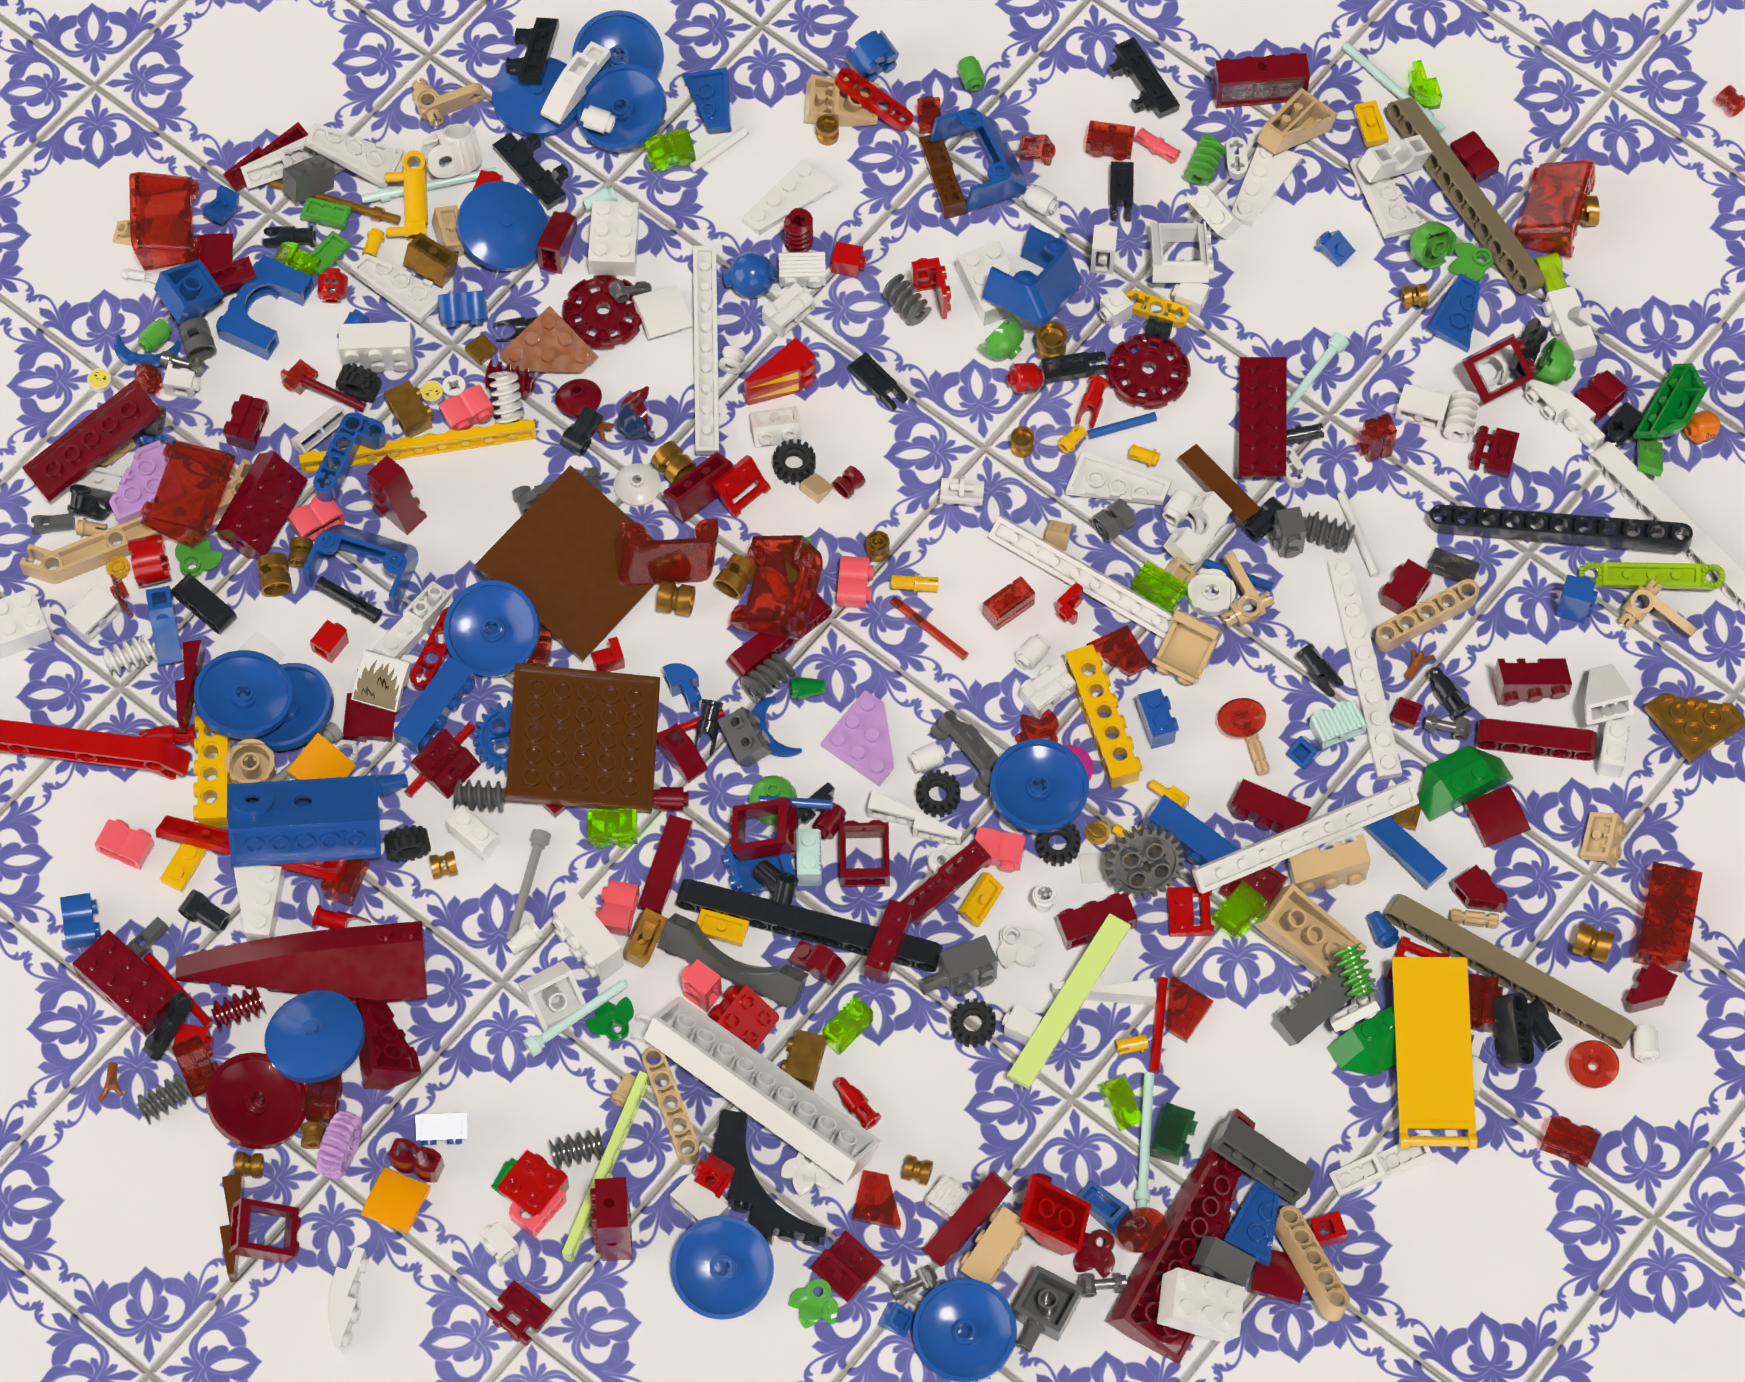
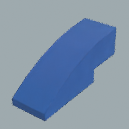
(1104, 1206)

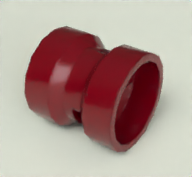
(849, 482)

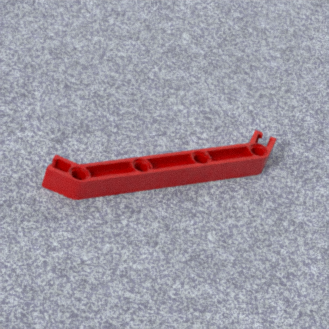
(93, 747)

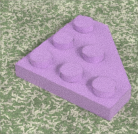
(138, 482)
(863, 739)

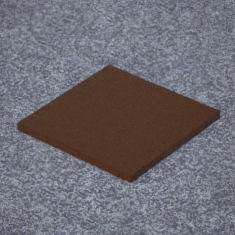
(567, 563)
(582, 738)

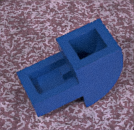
(684, 681)

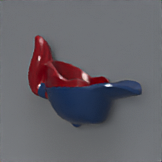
(634, 416)

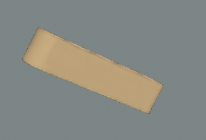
(1421, 624)
(674, 1116)
(1311, 1263)

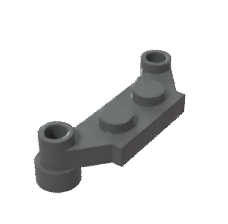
(526, 497)
(972, 744)

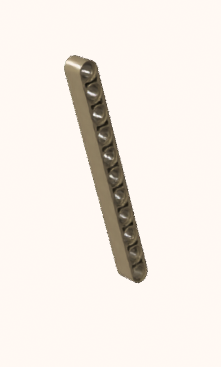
(1468, 198)
(1510, 970)

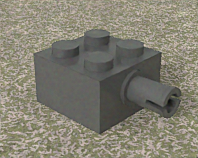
(964, 968)
(1045, 1306)

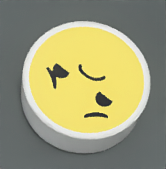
(99, 380)
(432, 392)

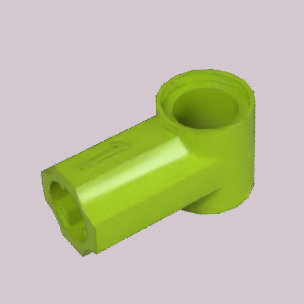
(1552, 270)

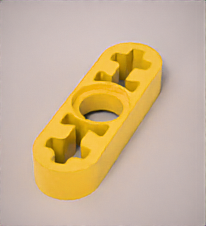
(1175, 308)

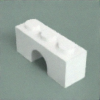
(1383, 163)
(1565, 305)
(1210, 515)

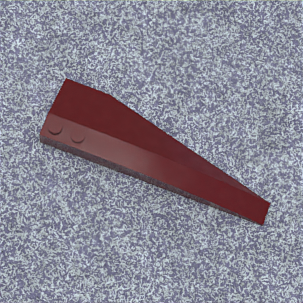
(357, 962)
(1197, 1212)

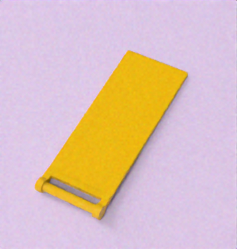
(1433, 1050)

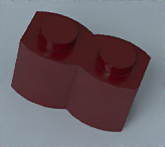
(1475, 156)
(1603, 394)
(422, 1161)

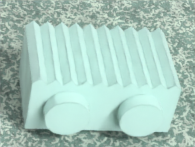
(1337, 723)
(808, 857)

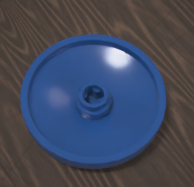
(627, 37)
(631, 96)
(520, 104)
(501, 225)
(492, 628)
(243, 694)
(309, 710)
(1039, 786)
(314, 1036)
(722, 1267)
(964, 1330)

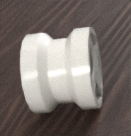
(731, 360)
(450, 382)

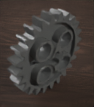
(1144, 861)

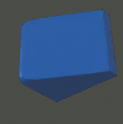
(1303, 752)
(896, 1319)

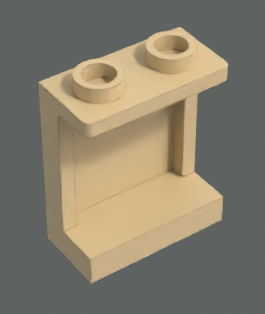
(1187, 647)

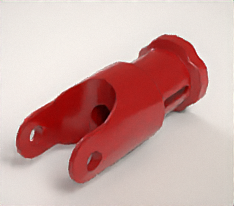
(1092, 399)
(171, 734)
(334, 919)
(856, 1103)

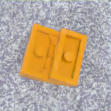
(320, 760)
(395, 1200)

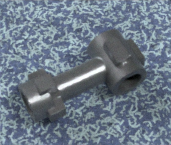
(621, 292)
(195, 363)
(1461, 728)
(926, 1277)
(1090, 1285)

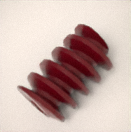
(798, 230)
(526, 382)
(237, 1008)

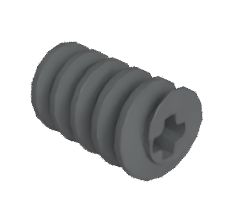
(905, 300)
(1329, 531)
(765, 676)
(479, 795)
(163, 1098)
(577, 1148)

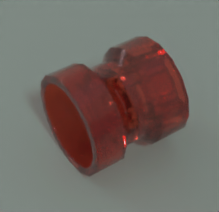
(1731, 100)

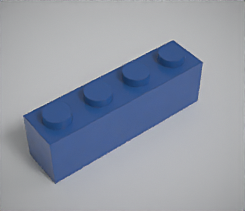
(435, 705)
(1198, 840)

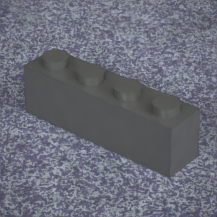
(1313, 1006)
(1262, 1159)

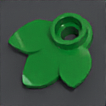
(611, 1016)

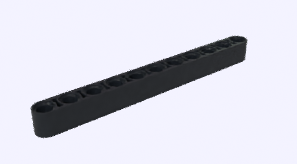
(1571, 522)
(802, 923)

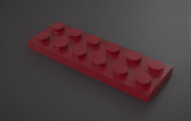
(1262, 416)
(92, 440)

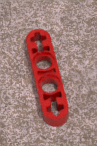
(876, 96)
(430, 647)

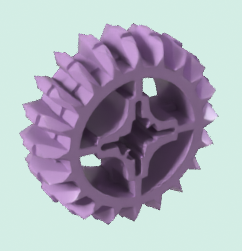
(339, 1145)

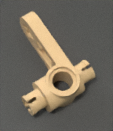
(444, 103)
(1250, 596)
(1634, 613)

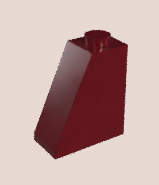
(556, 242)

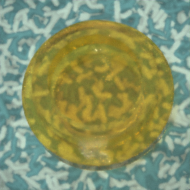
(118, 566)
(1097, 832)

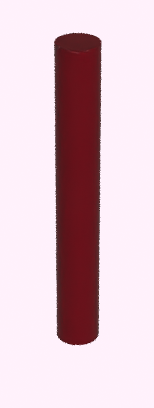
(333, 393)

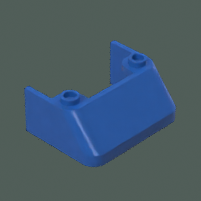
(1004, 172)
(1031, 295)
(397, 557)

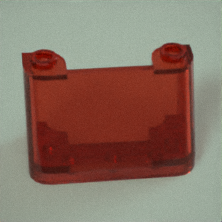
(1556, 206)
(162, 219)
(188, 491)
(666, 560)
(781, 586)

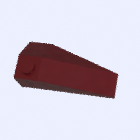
(385, 1056)

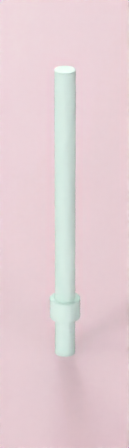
(1387, 82)
(385, 194)
(1142, 1194)

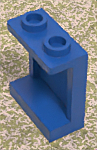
(742, 871)

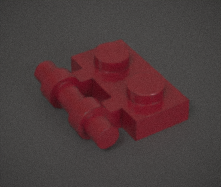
(1502, 451)
(524, 1306)

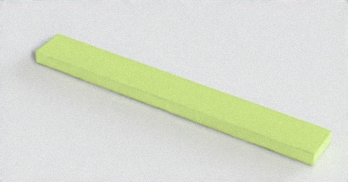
(1069, 1001)
(607, 1163)

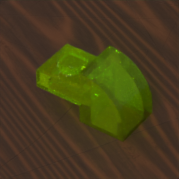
(1424, 90)
(292, 256)
(1120, 1101)

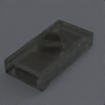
(1452, 566)

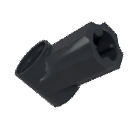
(578, 437)
(1263, 521)
(781, 884)
(198, 908)
(1542, 1027)

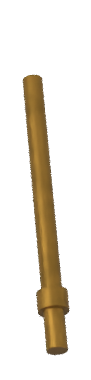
(376, 213)

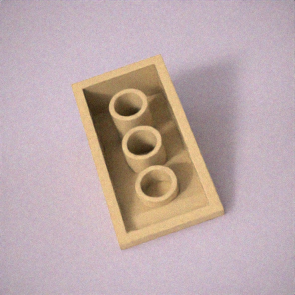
(1305, 929)

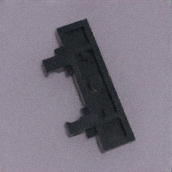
(539, 47)
(1153, 89)
(519, 158)

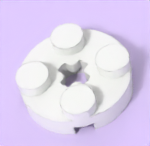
(1204, 603)

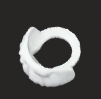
(1503, 374)

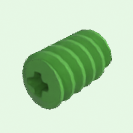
(1205, 160)
(1355, 971)

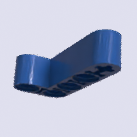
(344, 457)

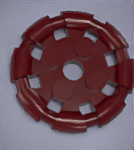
(602, 324)
(1153, 382)

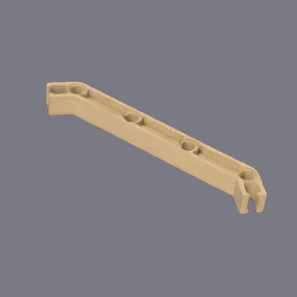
(99, 548)

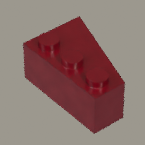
(1530, 681)

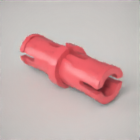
(1157, 145)

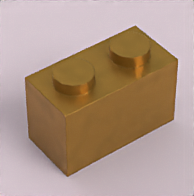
(430, 259)
(408, 410)
(644, 937)
(805, 1057)

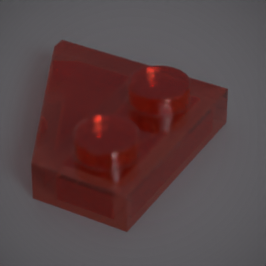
(1122, 651)
(1185, 1009)
(876, 1201)

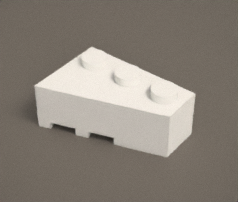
(259, 899)

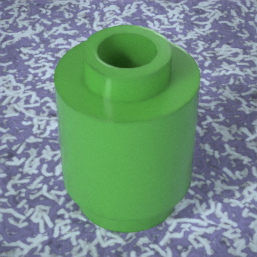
(971, 73)
(154, 335)

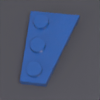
(711, 97)
(1457, 312)
(1255, 1224)

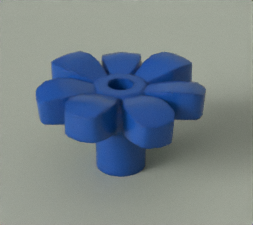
(147, 440)

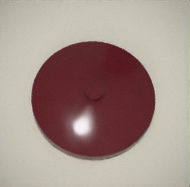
(254, 1102)

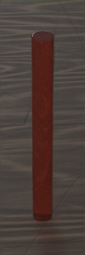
(929, 628)

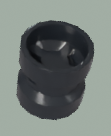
(1158, 328)

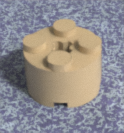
(247, 754)

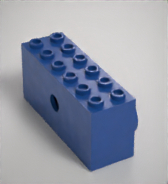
(303, 821)

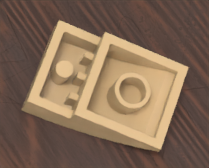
(826, 98)

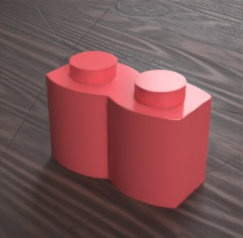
(467, 409)
(315, 518)
(853, 582)
(124, 843)
(1003, 847)
(618, 907)

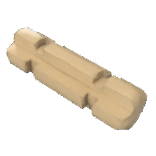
(1257, 754)
(1474, 918)

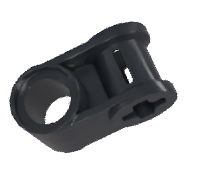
(1623, 424)
(85, 501)

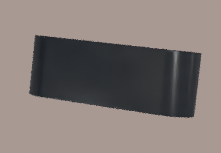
(203, 603)
(1514, 1030)

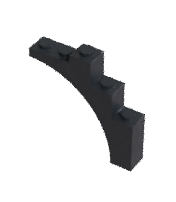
(748, 1194)

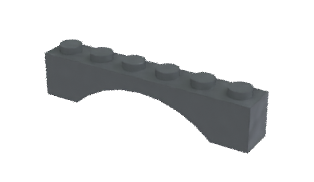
(688, 941)

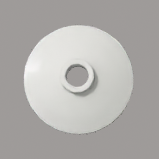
(637, 493)

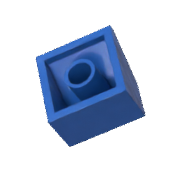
(187, 290)

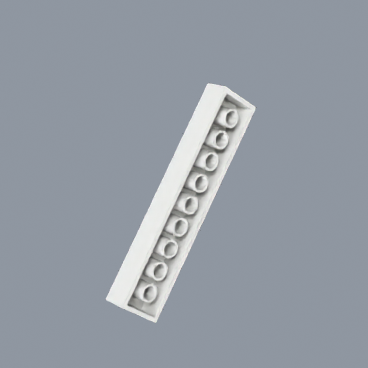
(762, 1089)

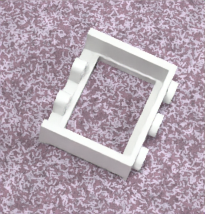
(1180, 270)

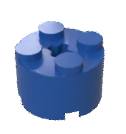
(873, 55)

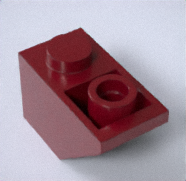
(681, 752)
(1478, 891)
(1652, 990)

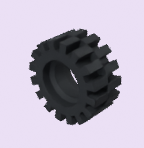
(358, 382)
(794, 449)
(941, 780)
(407, 843)
(1059, 856)
(973, 1037)

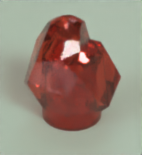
(148, 378)

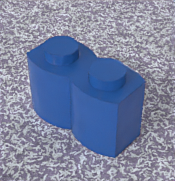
(463, 307)
(79, 920)

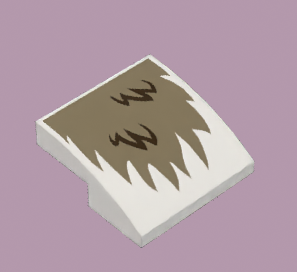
(381, 680)

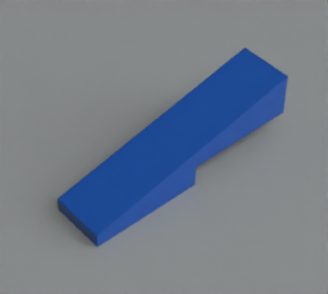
(1407, 850)

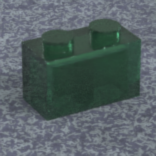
(1173, 1133)

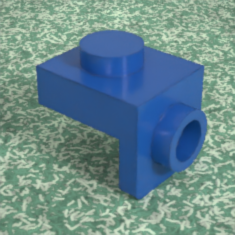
(223, 206)
(1335, 247)

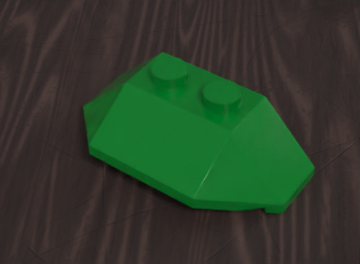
(1673, 403)
(1459, 779)
(1367, 1046)

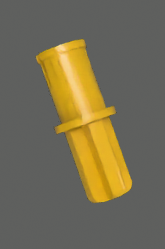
(915, 583)

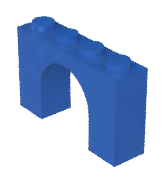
(271, 279)

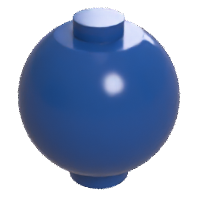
(750, 274)

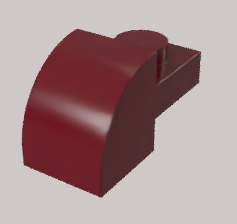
(819, 961)

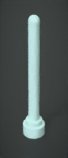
(1336, 344)
(535, 1043)

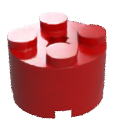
(149, 560)

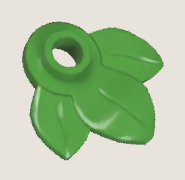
(1468, 262)
(199, 555)
(812, 1306)

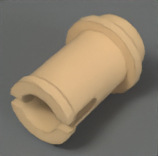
(89, 528)
(623, 1090)

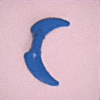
(129, 357)
(777, 748)

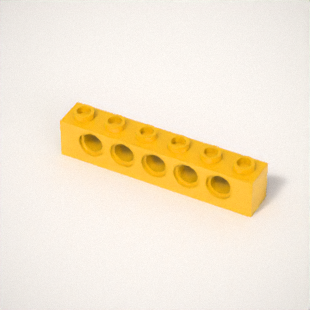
(1117, 771)
(214, 813)

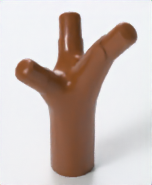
(604, 425)
(1416, 663)
(111, 1081)

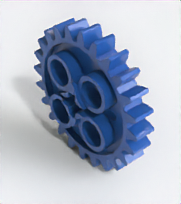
(486, 733)

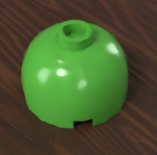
(1432, 243)
(1004, 340)
(1555, 363)
(771, 786)

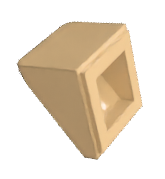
(816, 487)
(1058, 534)
(1180, 569)

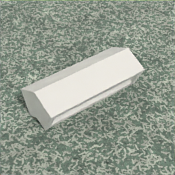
(317, 426)

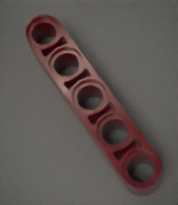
(763, 646)
(1537, 739)

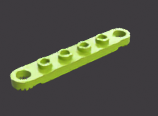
(1666, 574)

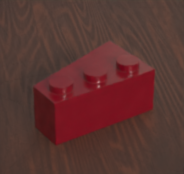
(392, 495)

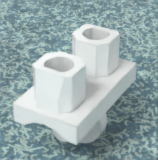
(962, 492)

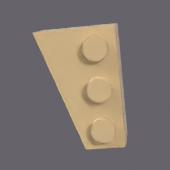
(1296, 122)
(1330, 867)
(994, 1246)

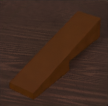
(943, 177)
(1213, 478)
(234, 1190)

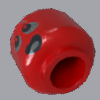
(332, 285)
(1025, 378)

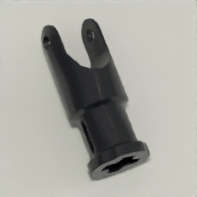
(289, 234)
(520, 323)
(1319, 669)
(1449, 693)
(709, 722)

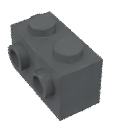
(308, 178)
(1289, 532)
(745, 736)
(1223, 1261)

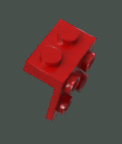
(929, 275)
(744, 1015)
(533, 1183)

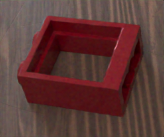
(1477, 379)
(786, 829)
(864, 876)
(240, 1229)

